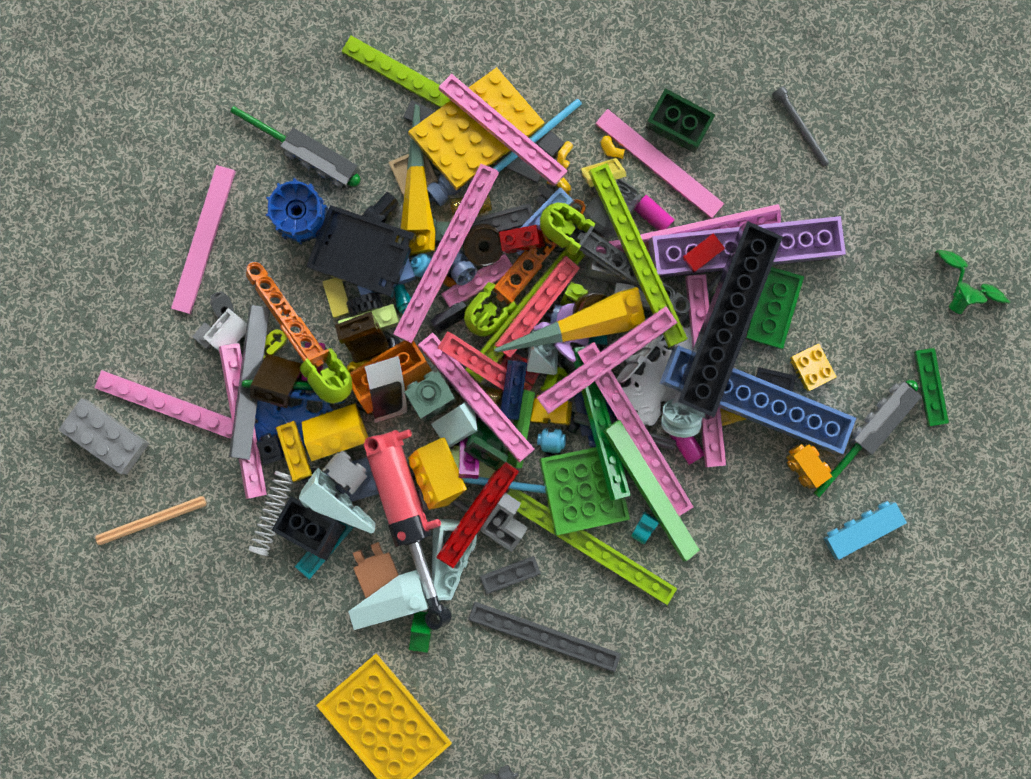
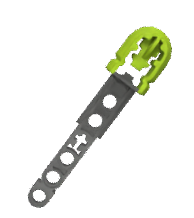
(558, 221)

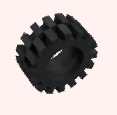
(364, 304)

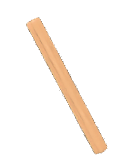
(150, 520)

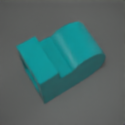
(644, 528)

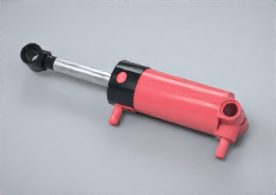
(404, 511)

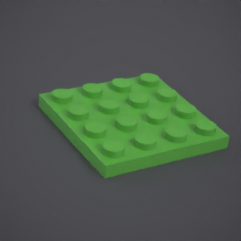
(579, 492)

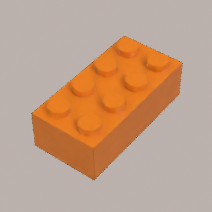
(412, 364)

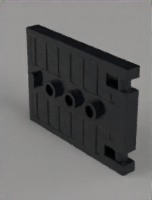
(360, 251)

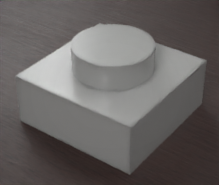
(200, 333)

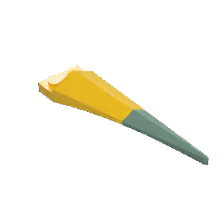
(416, 205)
(609, 316)

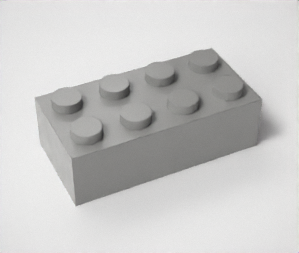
(103, 436)

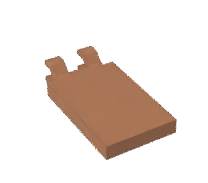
(374, 571)

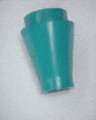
(402, 298)

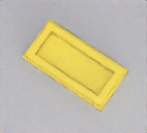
(336, 297)

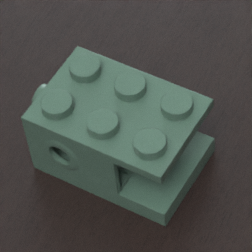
(430, 396)

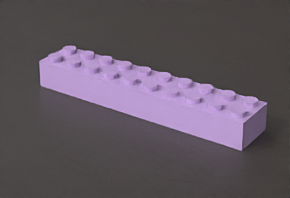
(800, 243)

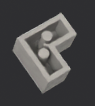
(502, 525)

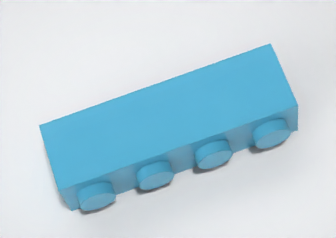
(865, 530)

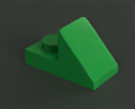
(420, 633)

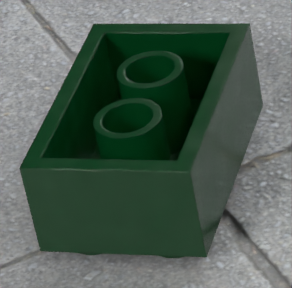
(680, 120)

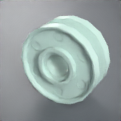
(679, 421)

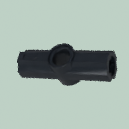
(382, 208)

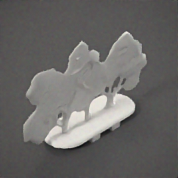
(650, 393)

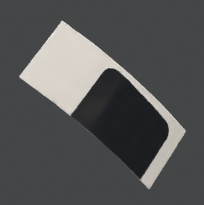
(386, 389)

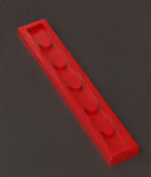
(477, 515)

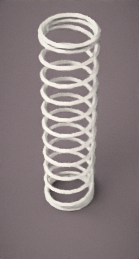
(262, 551)

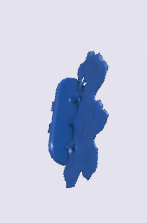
(270, 417)

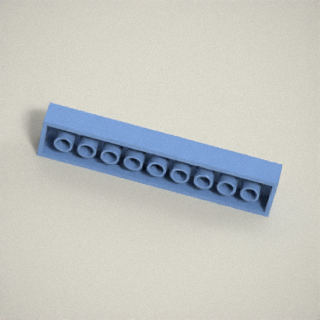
(773, 406)

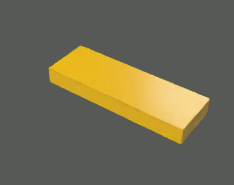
(294, 451)

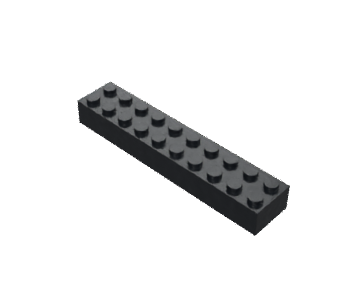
(727, 320)

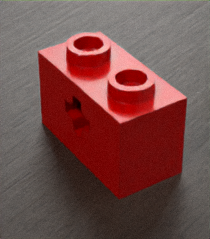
(521, 239)

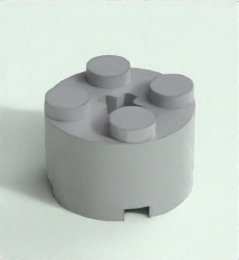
(345, 472)

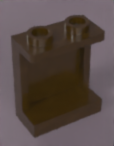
(362, 337)
(275, 380)

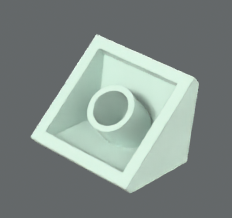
(542, 358)
(456, 424)

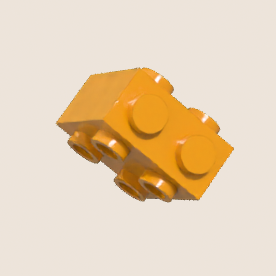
(808, 466)

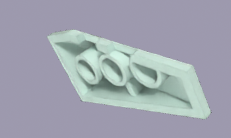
(325, 499)
(443, 576)
(394, 600)

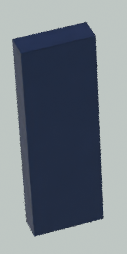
(513, 389)

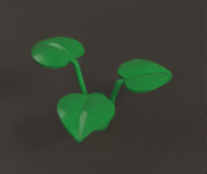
(968, 294)

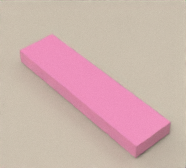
(486, 274)

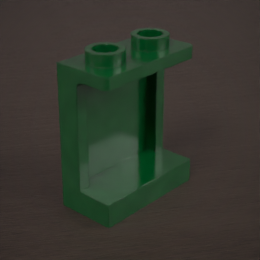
(486, 446)

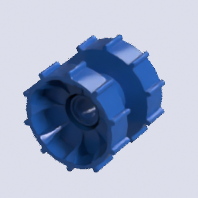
(286, 200)

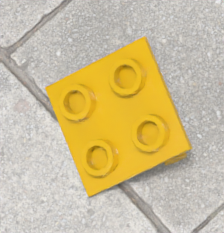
(812, 367)

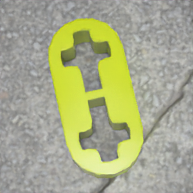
(276, 346)

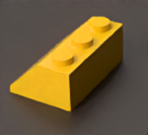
(334, 432)
(437, 474)

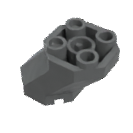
(598, 214)

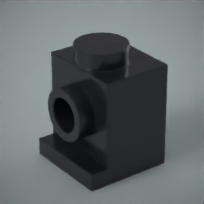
(272, 441)

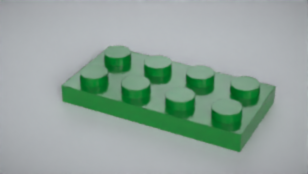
(775, 308)

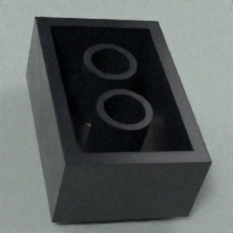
(308, 528)

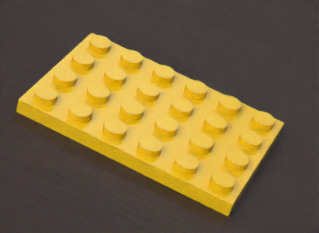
(460, 143)
(383, 722)

